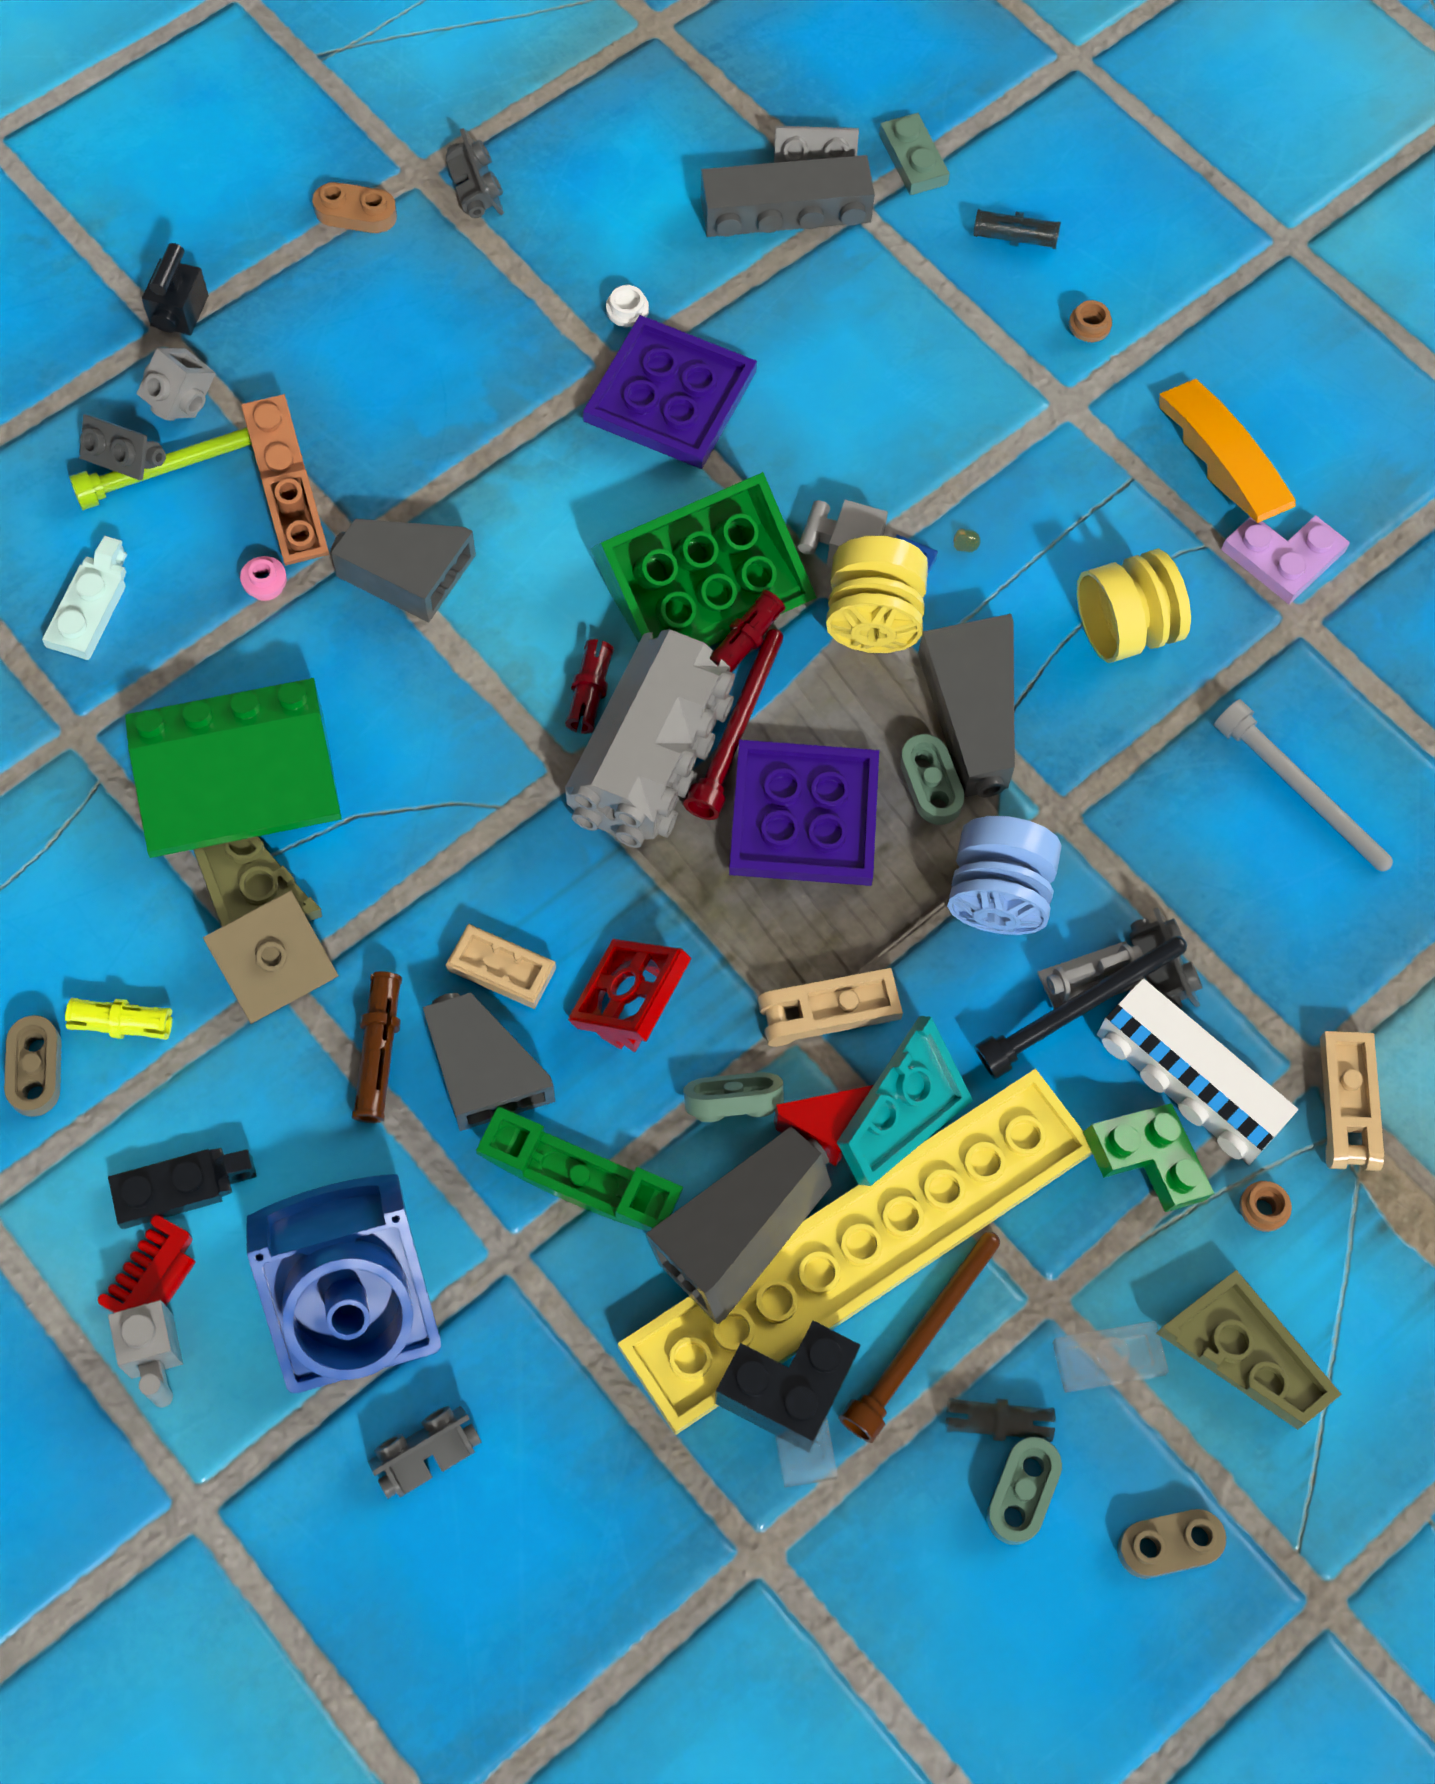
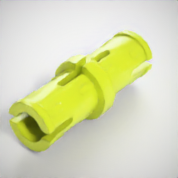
(118, 1018)

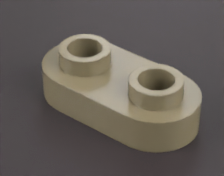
(32, 1069)
(1173, 1542)

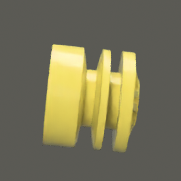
(877, 594)
(1133, 605)

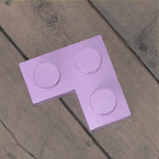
(1283, 564)

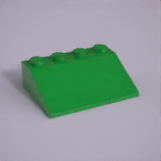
(704, 564)
(232, 767)

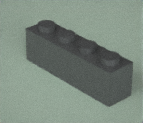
(787, 195)

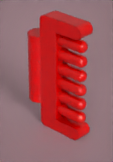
(162, 1274)

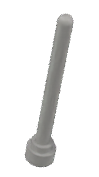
(1240, 724)

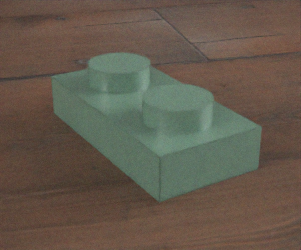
(914, 154)

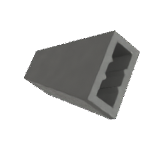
(973, 695)
(741, 1222)

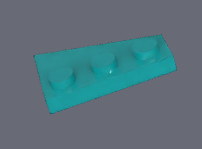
(905, 1105)

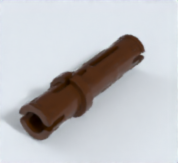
(379, 1030)

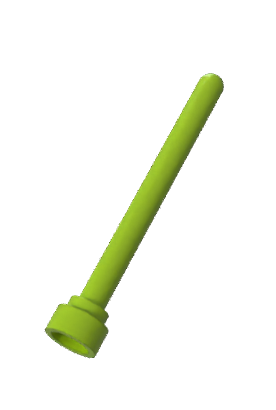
(93, 487)

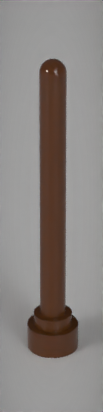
(866, 1414)

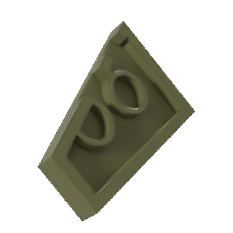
(245, 877)
(1251, 1350)

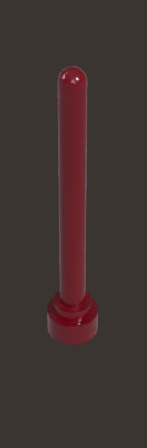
(706, 796)

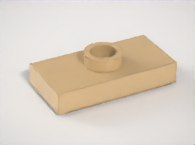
(501, 966)

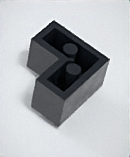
(790, 1399)

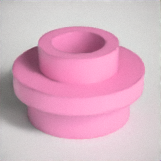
(268, 587)

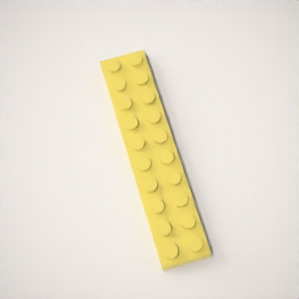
(865, 1244)

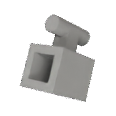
(853, 522)
(146, 1346)

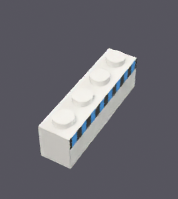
(1195, 1072)

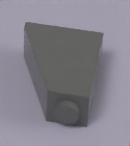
(404, 562)
(483, 1062)

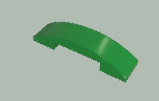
(577, 1174)

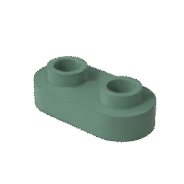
(932, 782)
(732, 1095)
(1023, 1492)

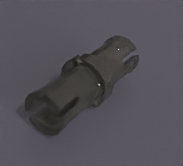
(1016, 229)
(1000, 1419)

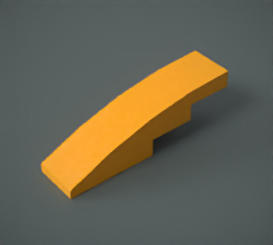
(1231, 454)

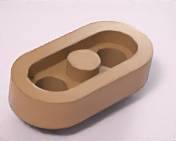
(355, 207)

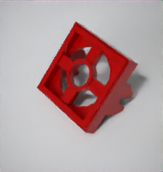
(618, 963)

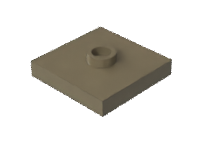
(270, 957)

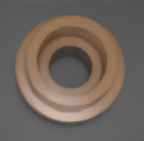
(1095, 314)
(1275, 1196)

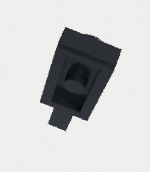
(177, 1185)

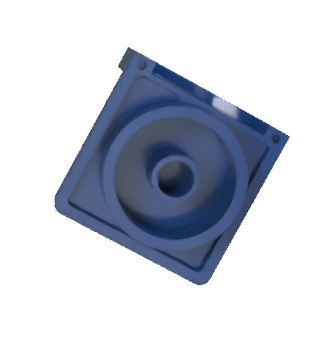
(341, 1282)

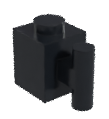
(175, 293)

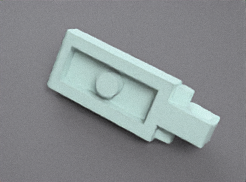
(89, 601)

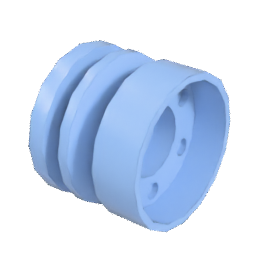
(1004, 875)

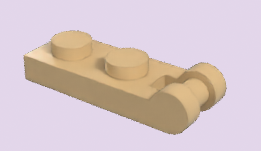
(830, 1006)
(1351, 1100)

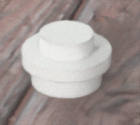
(626, 305)

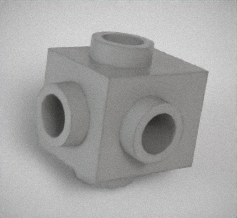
(175, 383)

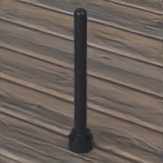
(1001, 1052)

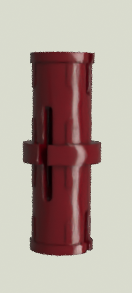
(748, 631)
(589, 686)

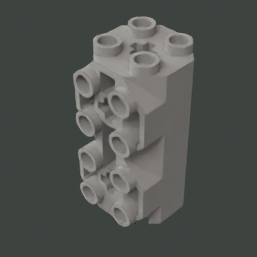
(650, 739)

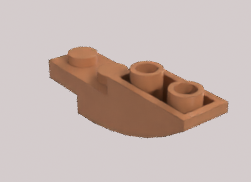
(285, 480)

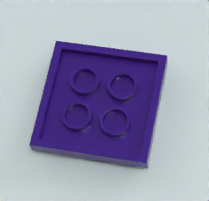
(670, 391)
(805, 812)

